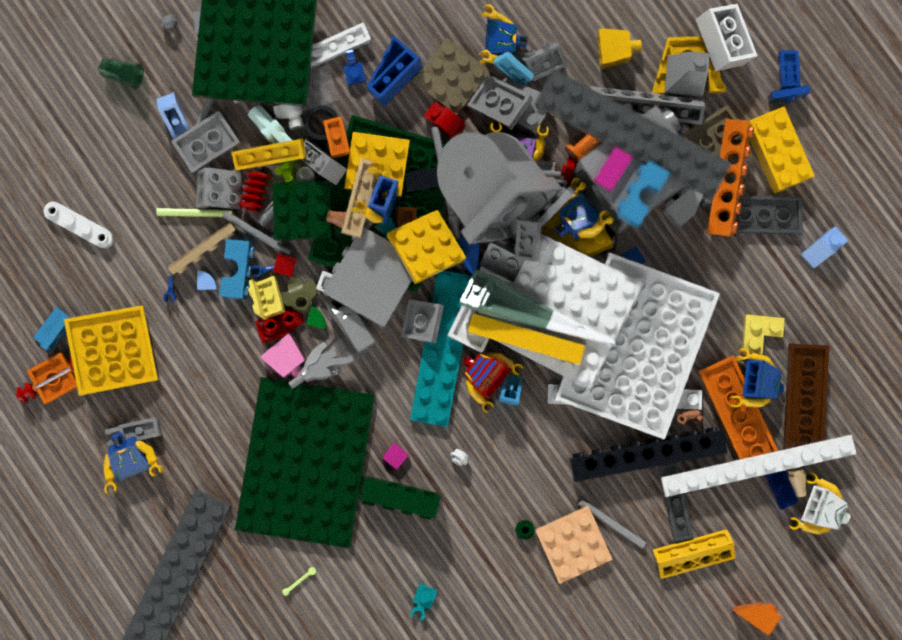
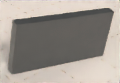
(768, 215)

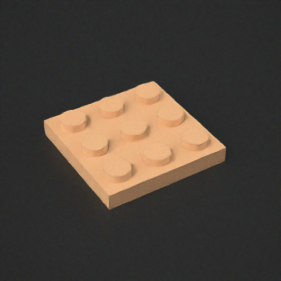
(573, 544)

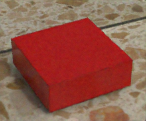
(284, 265)

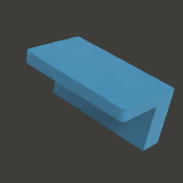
(52, 330)

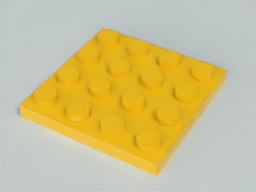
(110, 350)

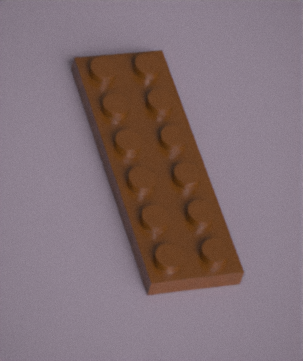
(805, 394)

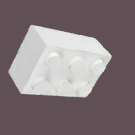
(726, 37)

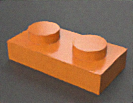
(336, 137)

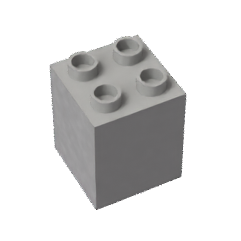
(604, 200)

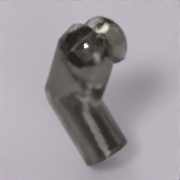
(613, 237)

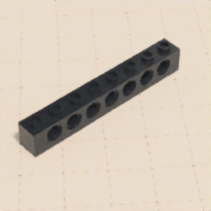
(715, 446)

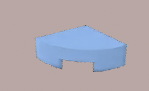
(205, 281)

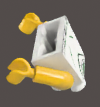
(824, 508)

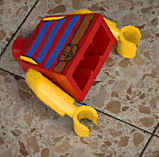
(486, 374)

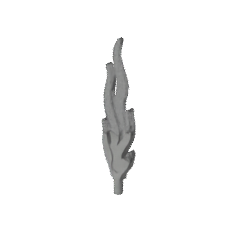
(341, 354)

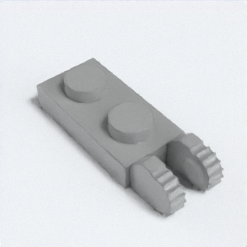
(140, 429)

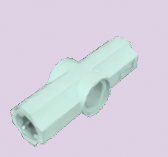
(268, 127)

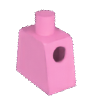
(285, 357)

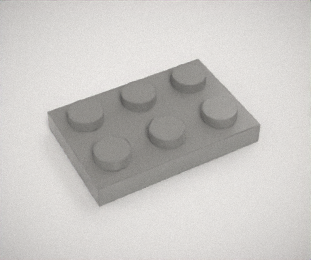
(500, 101)
(205, 142)

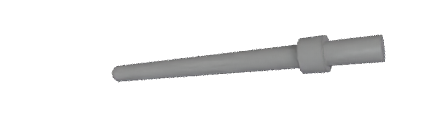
(453, 219)

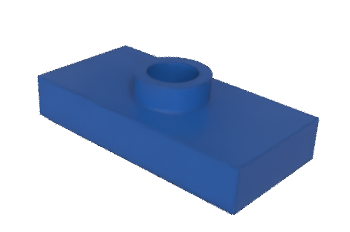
(789, 69)
(789, 95)

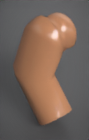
(687, 415)

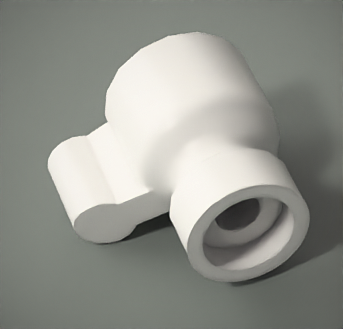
(292, 113)

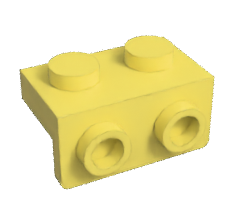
(266, 297)

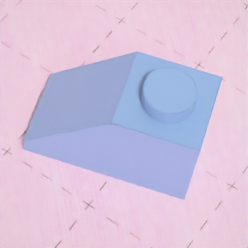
(173, 114)
(824, 247)

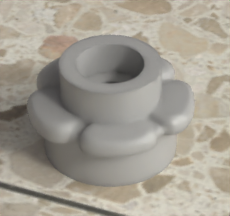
(168, 21)

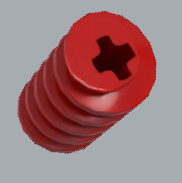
(253, 191)

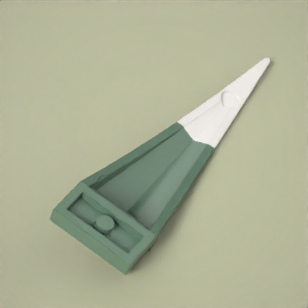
(500, 300)

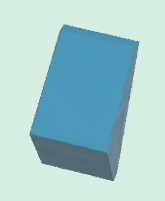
(511, 390)

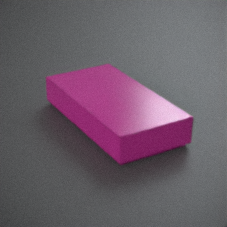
(613, 169)

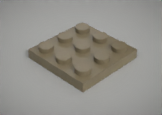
(451, 76)

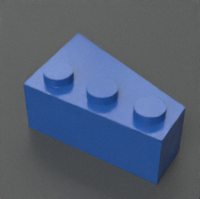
(394, 72)

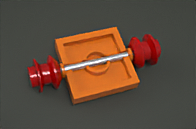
(50, 379)

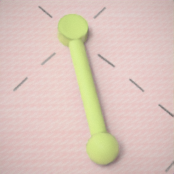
(311, 571)

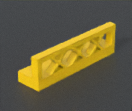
(694, 551)

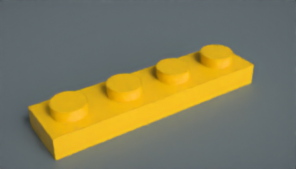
(269, 154)

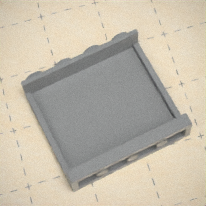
(369, 278)

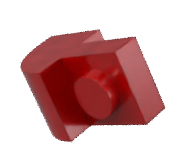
(445, 119)

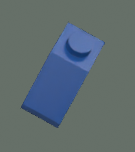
(472, 254)

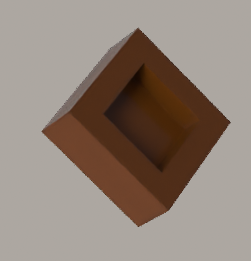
(405, 215)

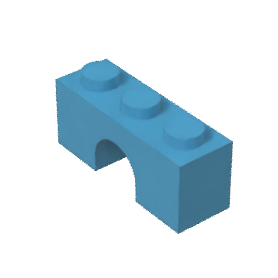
(650, 178)
(237, 286)

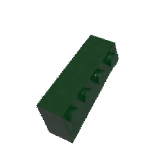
(400, 497)

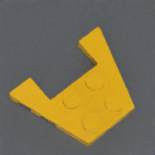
(679, 45)

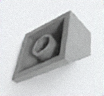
(687, 73)

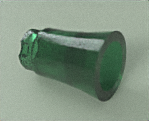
(122, 72)

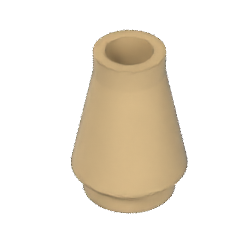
(797, 478)

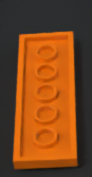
(742, 424)

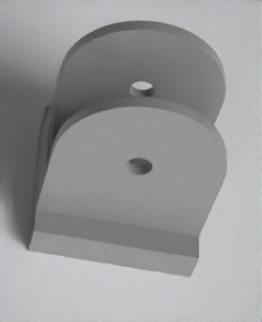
(492, 184)

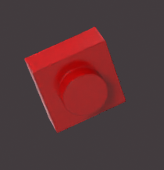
(567, 170)

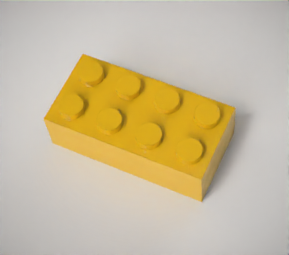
(780, 151)

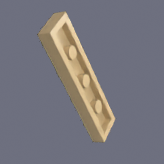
(361, 191)
(196, 253)

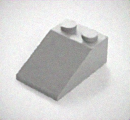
(532, 115)

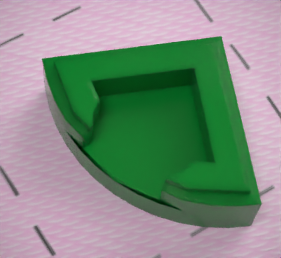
(316, 319)

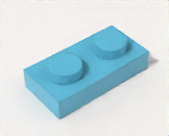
(513, 68)

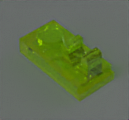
(286, 170)

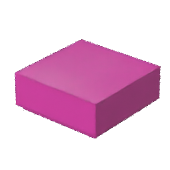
(395, 456)

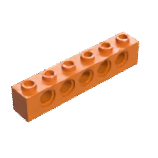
(731, 130)

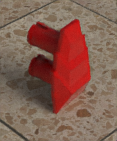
(278, 326)

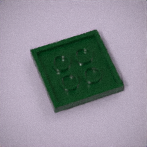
(301, 210)

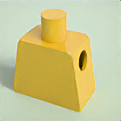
(615, 47)

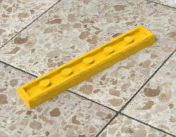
(526, 339)

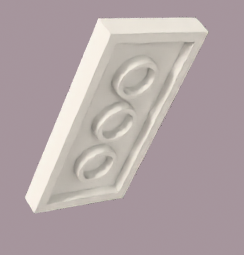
(461, 323)

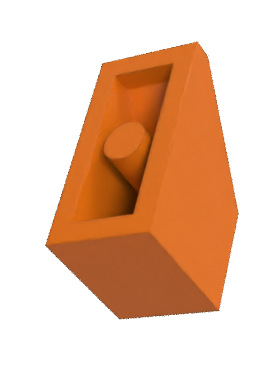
(760, 615)

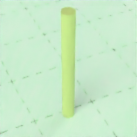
(192, 212)

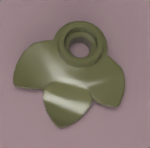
(299, 291)

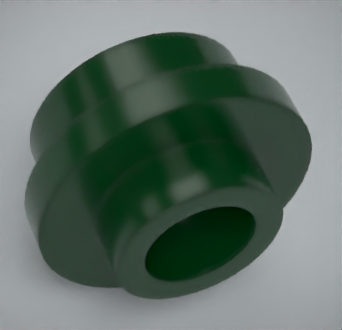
(520, 525)

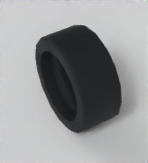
(321, 109)

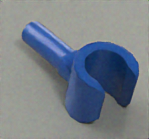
(263, 270)
(170, 291)

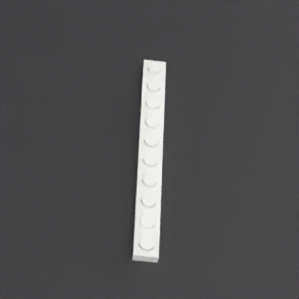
(758, 465)

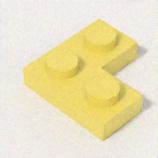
(756, 328)

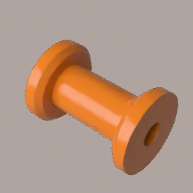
(582, 148)

